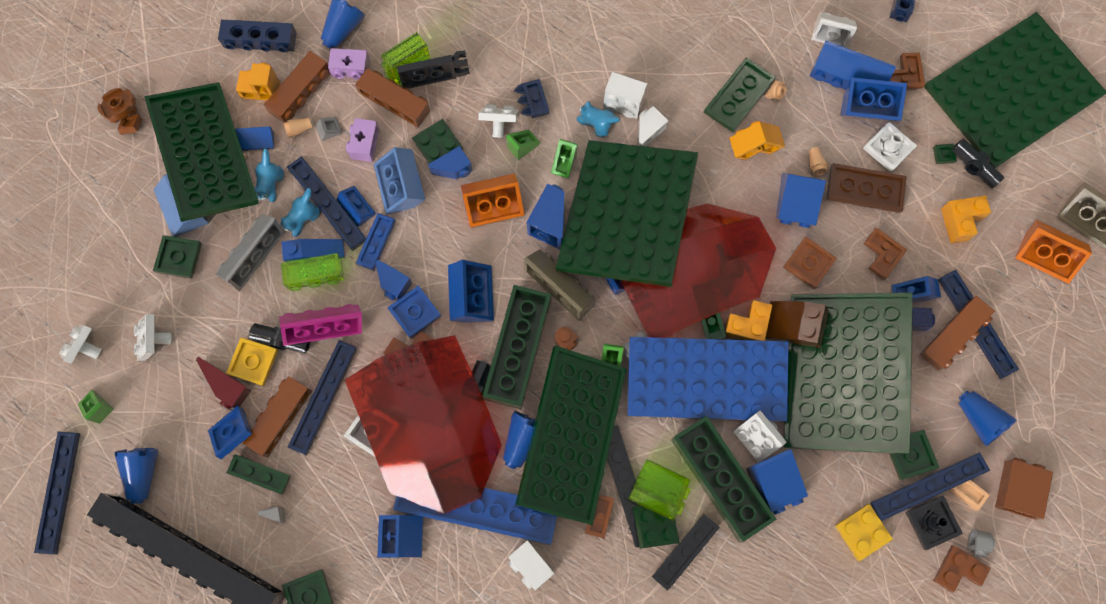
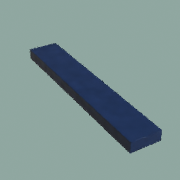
(327, 203)
(987, 338)
(322, 398)
(930, 486)
(57, 493)

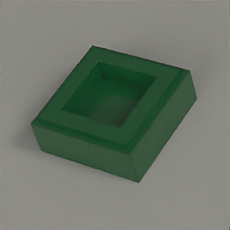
(944, 154)

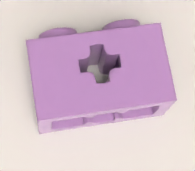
(348, 63)
(363, 140)

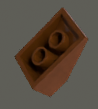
(797, 322)

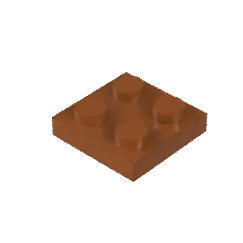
(810, 262)

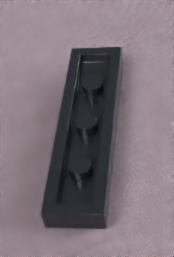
(685, 552)

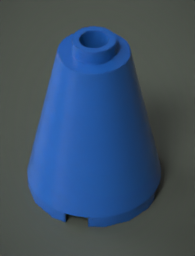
(340, 23)
(985, 417)
(518, 440)
(136, 472)

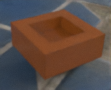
(130, 124)

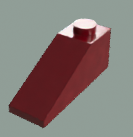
(223, 386)

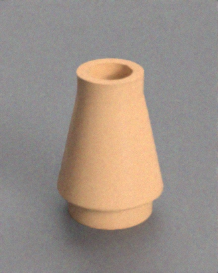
(297, 126)
(818, 164)

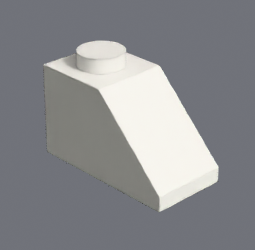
(650, 126)

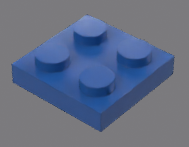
(414, 312)
(229, 432)

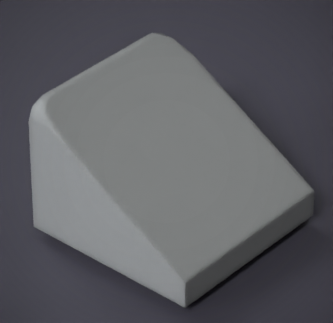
(328, 128)
(274, 513)

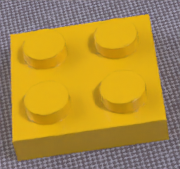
(252, 361)
(863, 532)

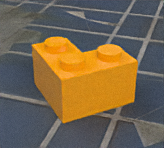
(258, 82)
(755, 139)
(961, 217)
(750, 327)

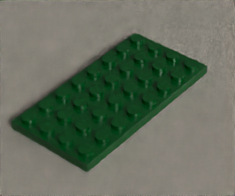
(200, 151)
(571, 436)

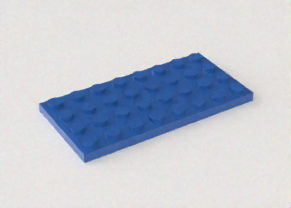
(707, 378)

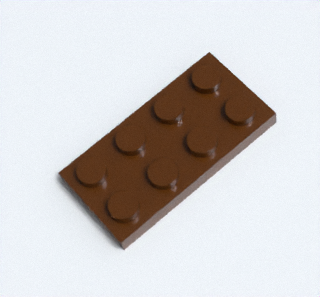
(866, 188)

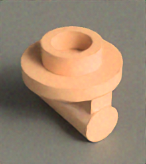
(776, 90)

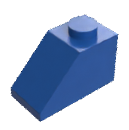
(451, 165)
(392, 281)
(923, 288)

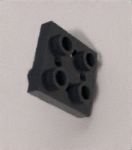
(940, 520)

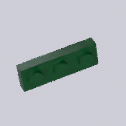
(258, 474)

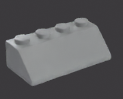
(250, 252)

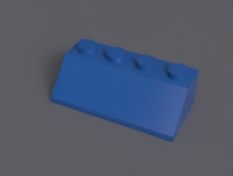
(838, 64)

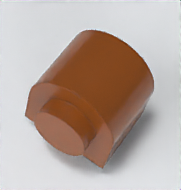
(566, 338)

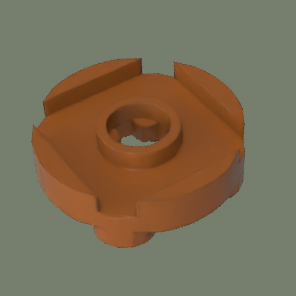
(114, 112)

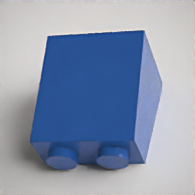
(799, 199)
(548, 217)
(778, 481)

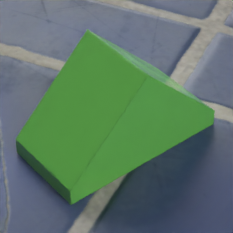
(521, 143)
(564, 158)
(612, 354)
(94, 407)

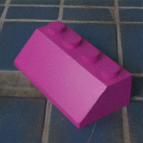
(321, 324)

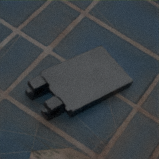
(433, 70)

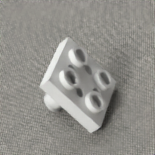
(498, 116)
(894, 143)
(147, 337)
(78, 344)
(763, 435)

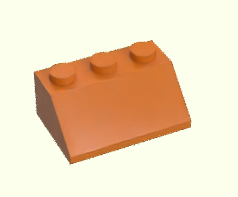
(492, 200)
(1053, 251)

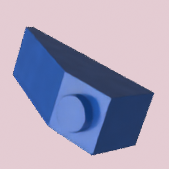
(309, 248)

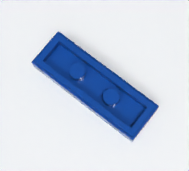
(375, 241)

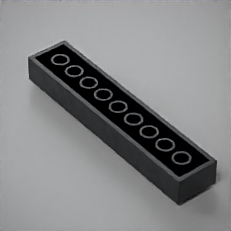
(182, 552)

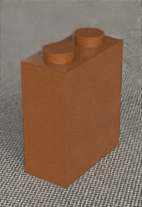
(1024, 488)

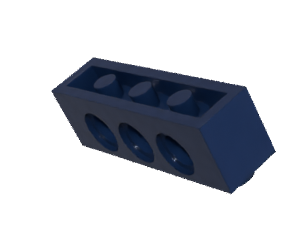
(231, 29)

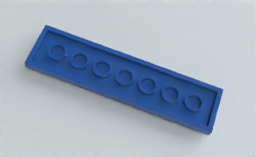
(492, 513)

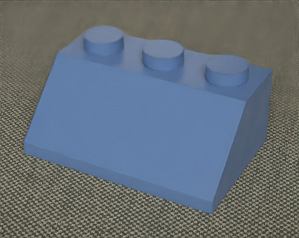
(399, 180)
(170, 212)

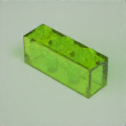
(312, 272)

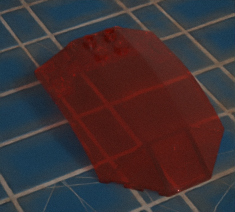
(718, 266)
(427, 424)

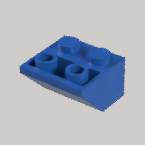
(400, 536)

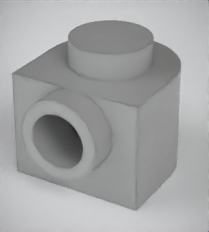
(980, 542)

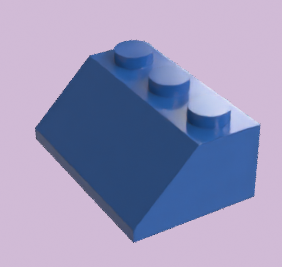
(874, 99)
(470, 292)

